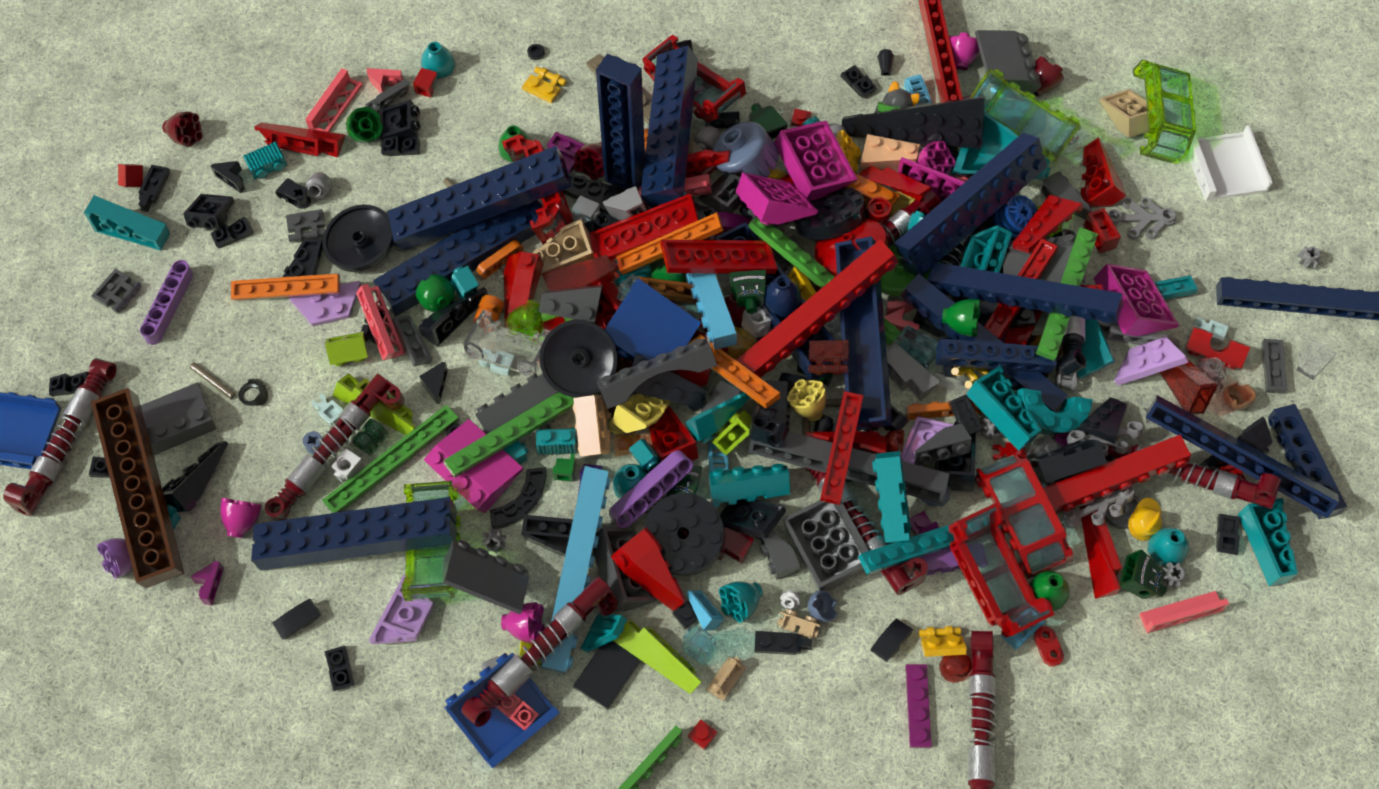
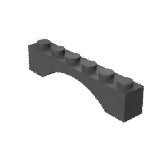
(619, 386)

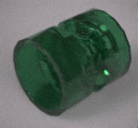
(371, 435)

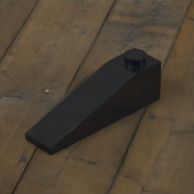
(446, 320)
(1255, 435)
(960, 469)
(188, 489)

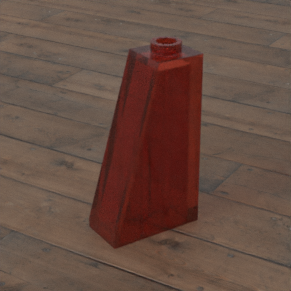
(582, 274)
(1190, 387)

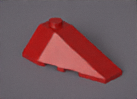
(1101, 179)
(520, 279)
(671, 435)

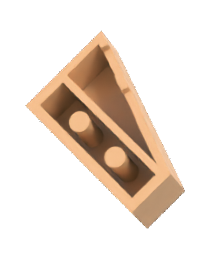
(886, 152)
(591, 425)

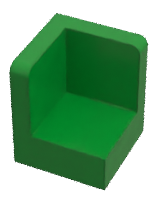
(564, 469)

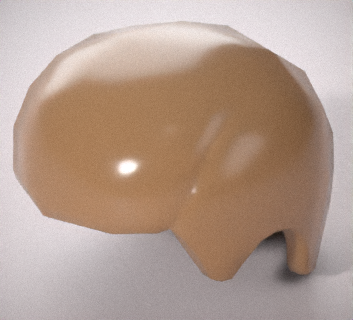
(1239, 396)

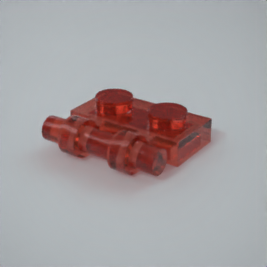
(828, 351)

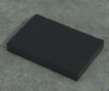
(752, 517)
(606, 674)

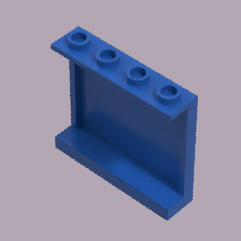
(649, 324)
(25, 428)
(500, 734)

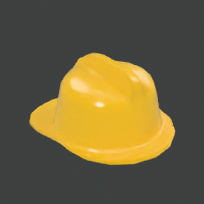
(1145, 519)

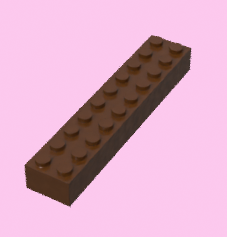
(137, 488)

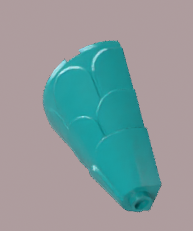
(995, 139)

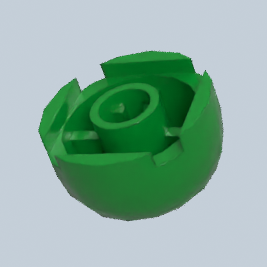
(364, 125)
(435, 293)

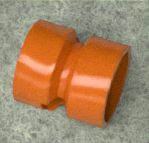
(490, 304)

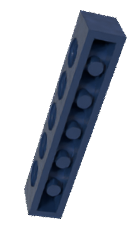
(992, 355)
(1307, 450)

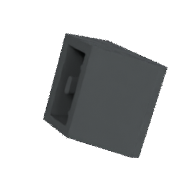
(723, 194)

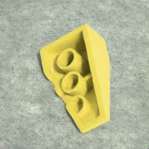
(639, 412)

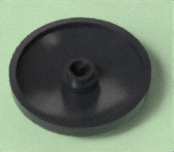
(358, 238)
(560, 360)

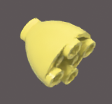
(808, 399)

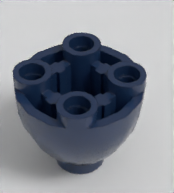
(782, 296)

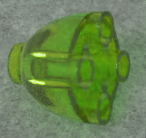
(526, 319)

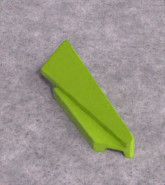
(400, 420)
(659, 655)

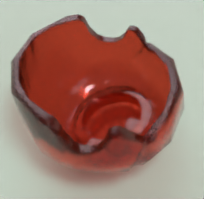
(894, 440)
(955, 667)

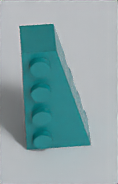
(126, 224)
(1004, 408)
(748, 483)
(893, 496)
(1270, 541)

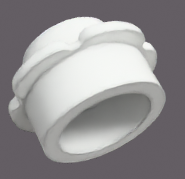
(793, 597)

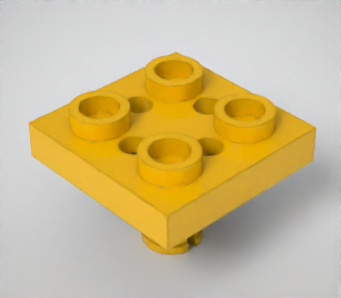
(849, 149)

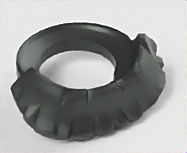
(260, 399)

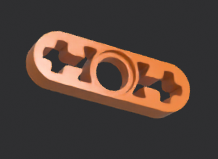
(494, 262)

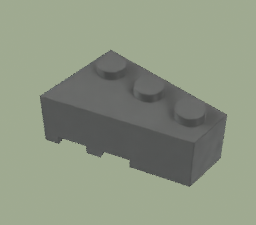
(572, 302)

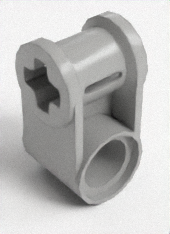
(1065, 381)

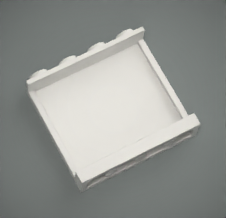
(1229, 165)

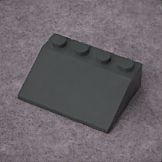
(1011, 55)
(1015, 259)
(177, 418)
(826, 543)
(485, 576)

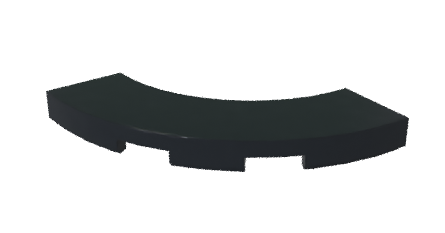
(524, 503)

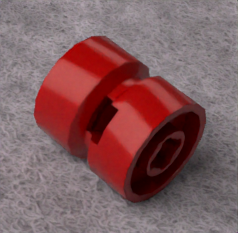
(879, 210)

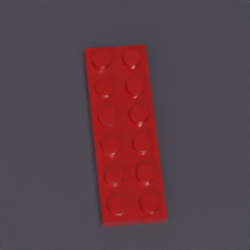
(643, 227)
(717, 256)

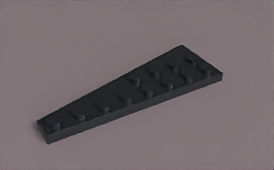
(954, 122)

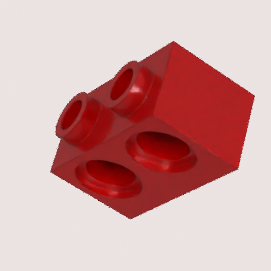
(1101, 223)

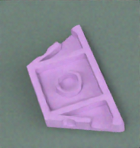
(327, 307)
(1149, 359)
(401, 619)

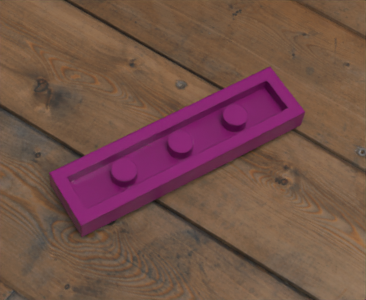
(918, 706)

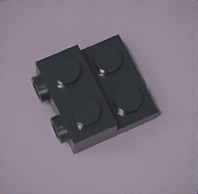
(400, 120)
(208, 211)

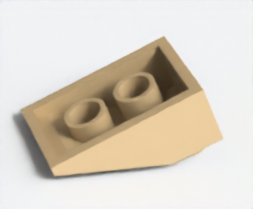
(1127, 112)

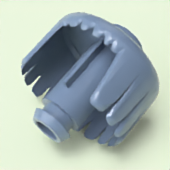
(750, 149)

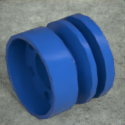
(1015, 215)

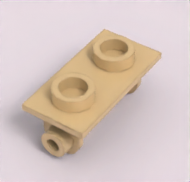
(806, 624)
(726, 678)

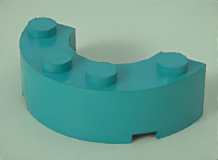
(1068, 418)

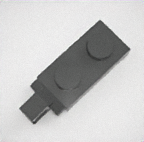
(386, 97)

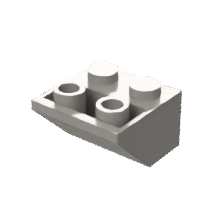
(626, 204)

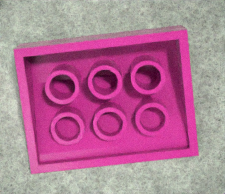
(814, 160)
(940, 183)
(773, 199)
(1143, 305)
(485, 481)

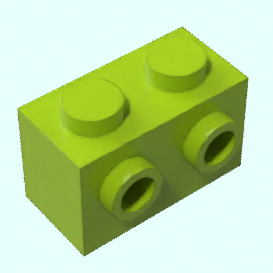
(346, 348)
(733, 433)

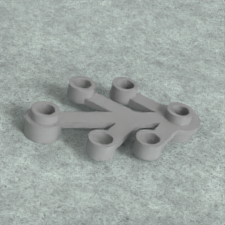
(1143, 217)
(1134, 430)
(1072, 520)

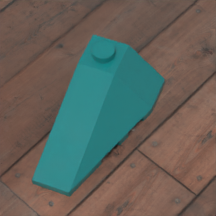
(711, 420)

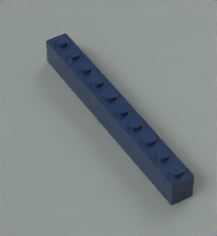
(1027, 292)
(1298, 298)
(930, 304)
(1241, 455)

